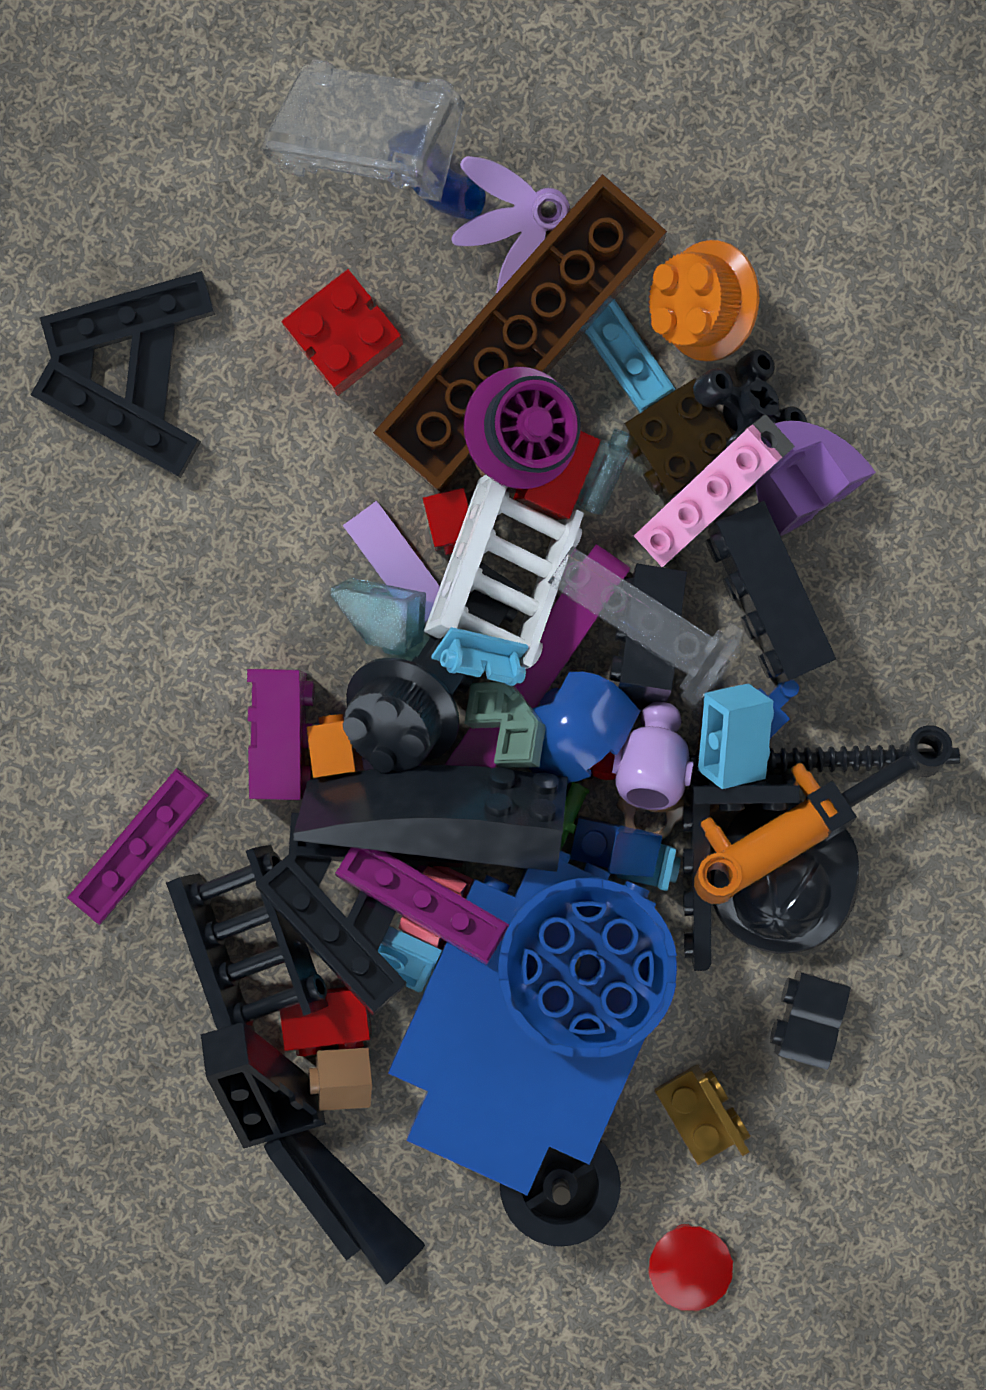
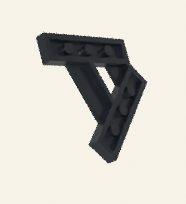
(150, 321)
(342, 942)

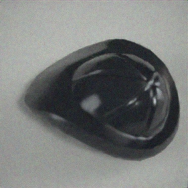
(797, 902)

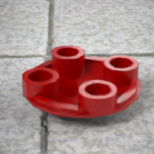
(690, 1268)

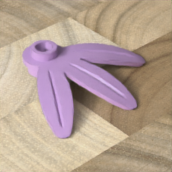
(505, 222)

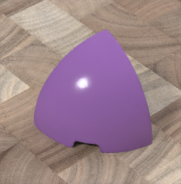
(811, 475)

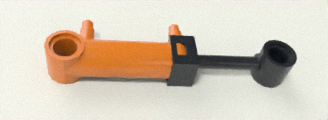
(815, 819)

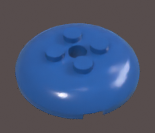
(595, 1013)

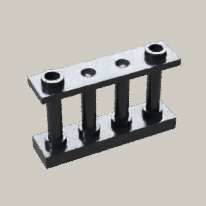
(208, 949)

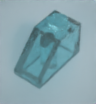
(383, 613)

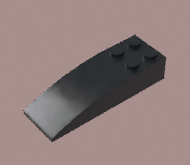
(441, 813)

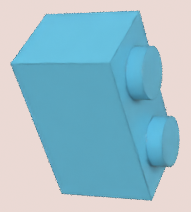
(735, 735)

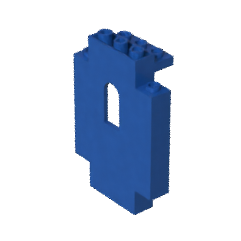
(489, 1086)

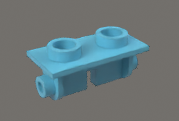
(475, 653)

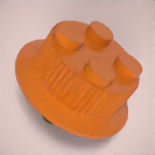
(705, 300)

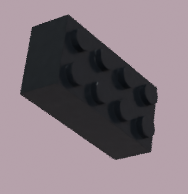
(769, 593)

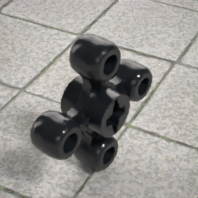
(749, 402)

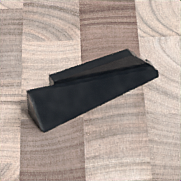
(344, 1205)

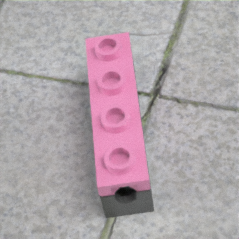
(713, 490)

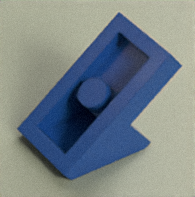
(616, 847)

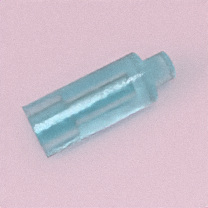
(604, 473)

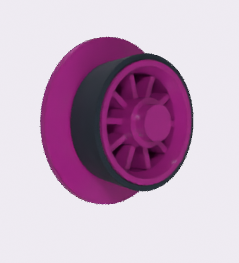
(521, 427)

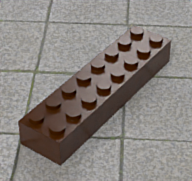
(524, 325)

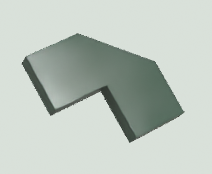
(520, 727)

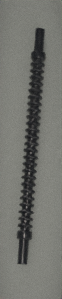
(833, 759)

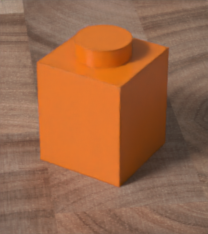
(331, 749)

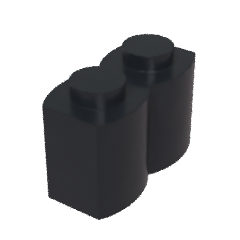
(810, 1020)

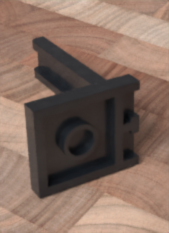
(772, 792)

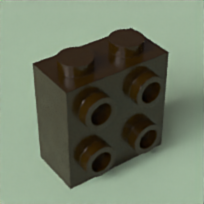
(676, 440)

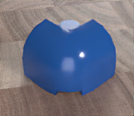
(583, 724)

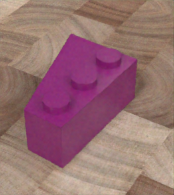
(279, 733)

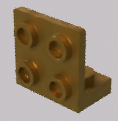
(698, 1114)

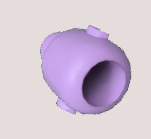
(654, 760)

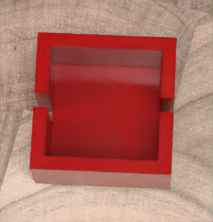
(343, 331)

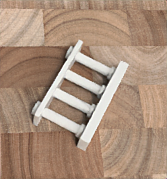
(465, 575)

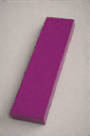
(138, 846)
(423, 901)

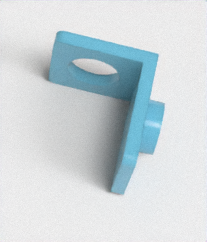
(665, 872)

